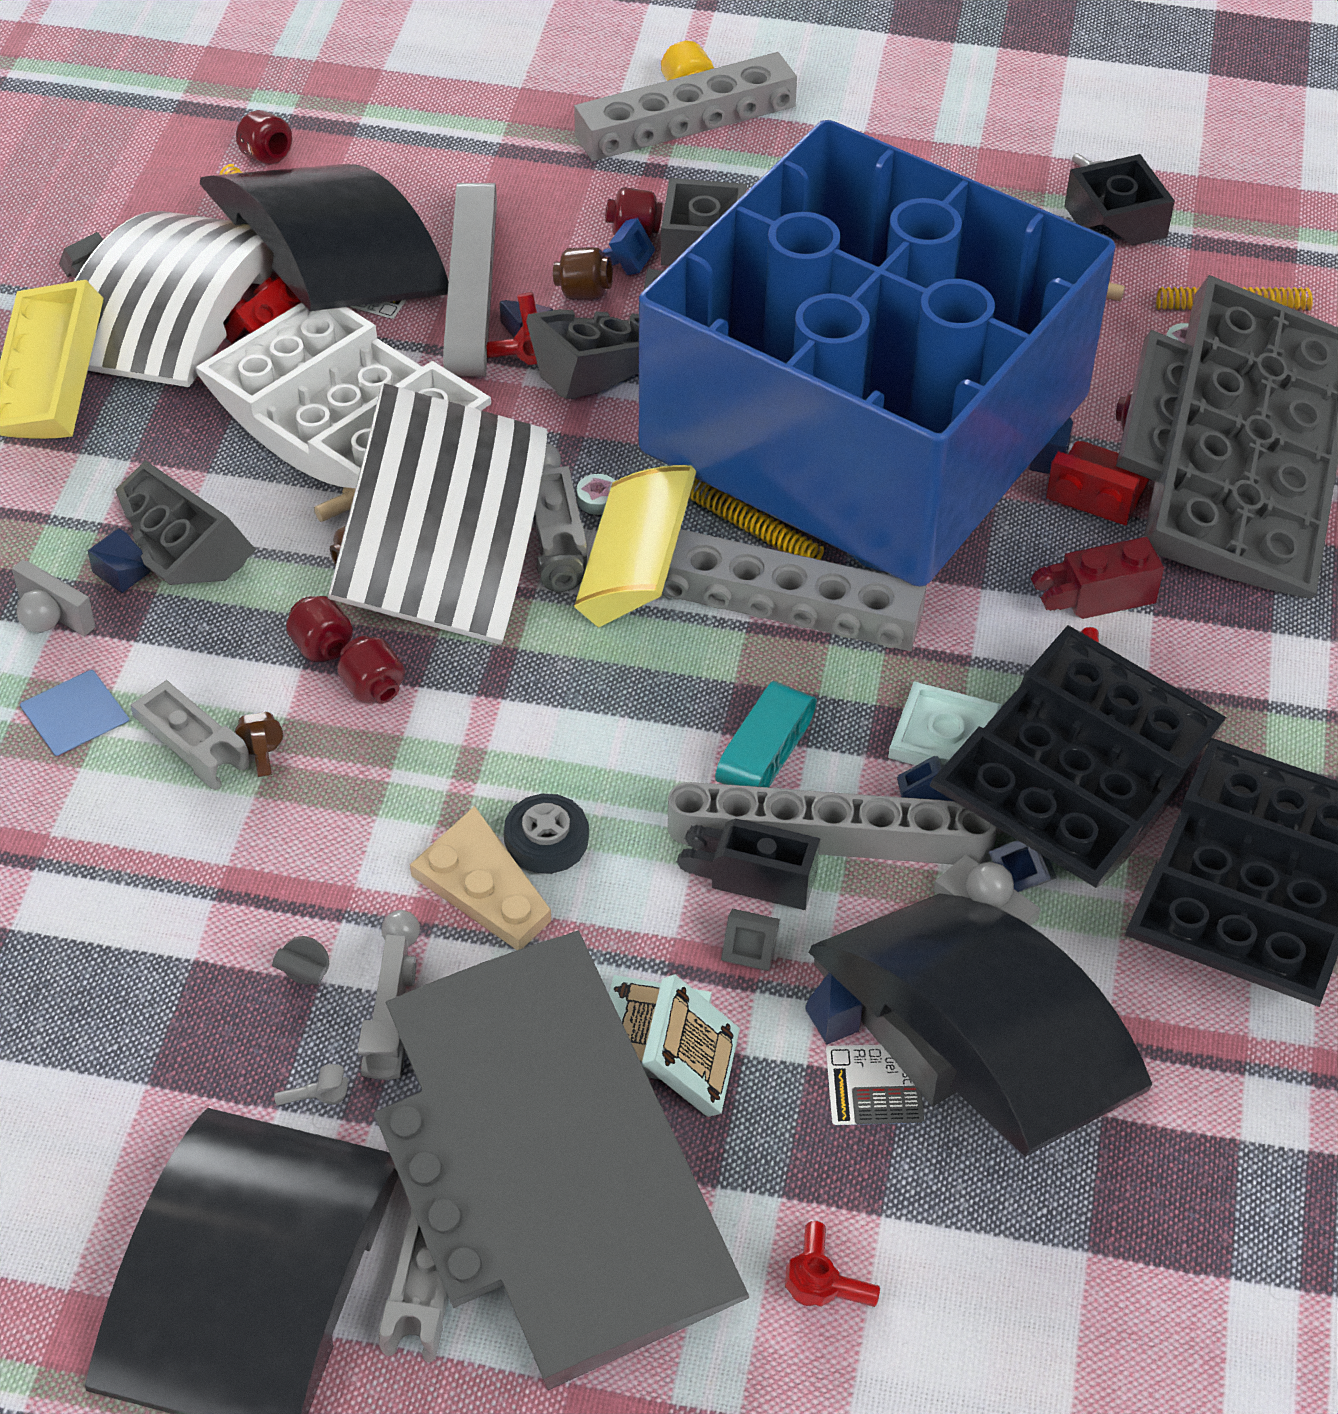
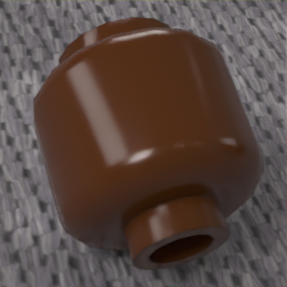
(583, 273)

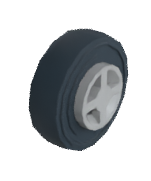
(534, 821)

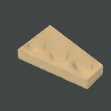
(483, 881)

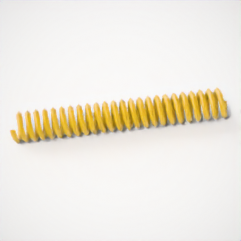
(1296, 302)
(786, 545)

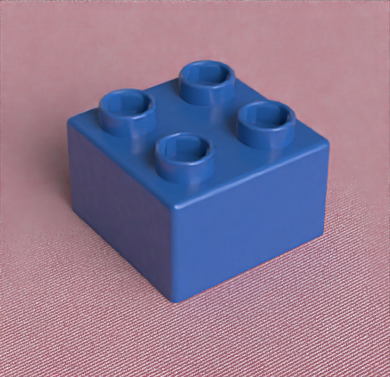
(871, 348)

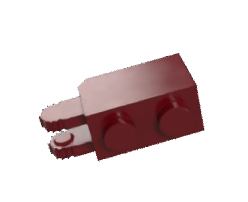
(1102, 579)

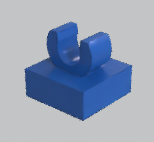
(630, 247)

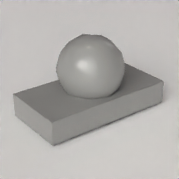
(49, 600)
(986, 884)

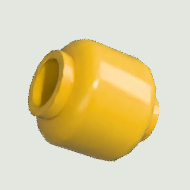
(684, 59)

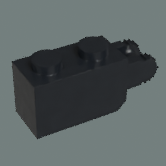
(754, 861)

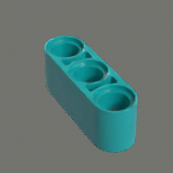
(766, 737)

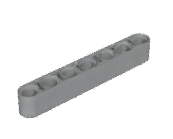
(470, 280)
(843, 821)

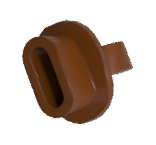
(261, 736)

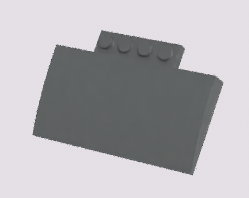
(1239, 439)
(550, 1161)

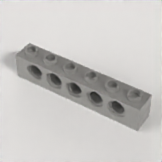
(685, 106)
(795, 590)

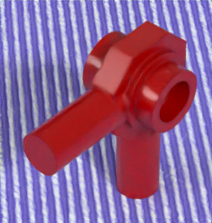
(521, 344)
(816, 1281)

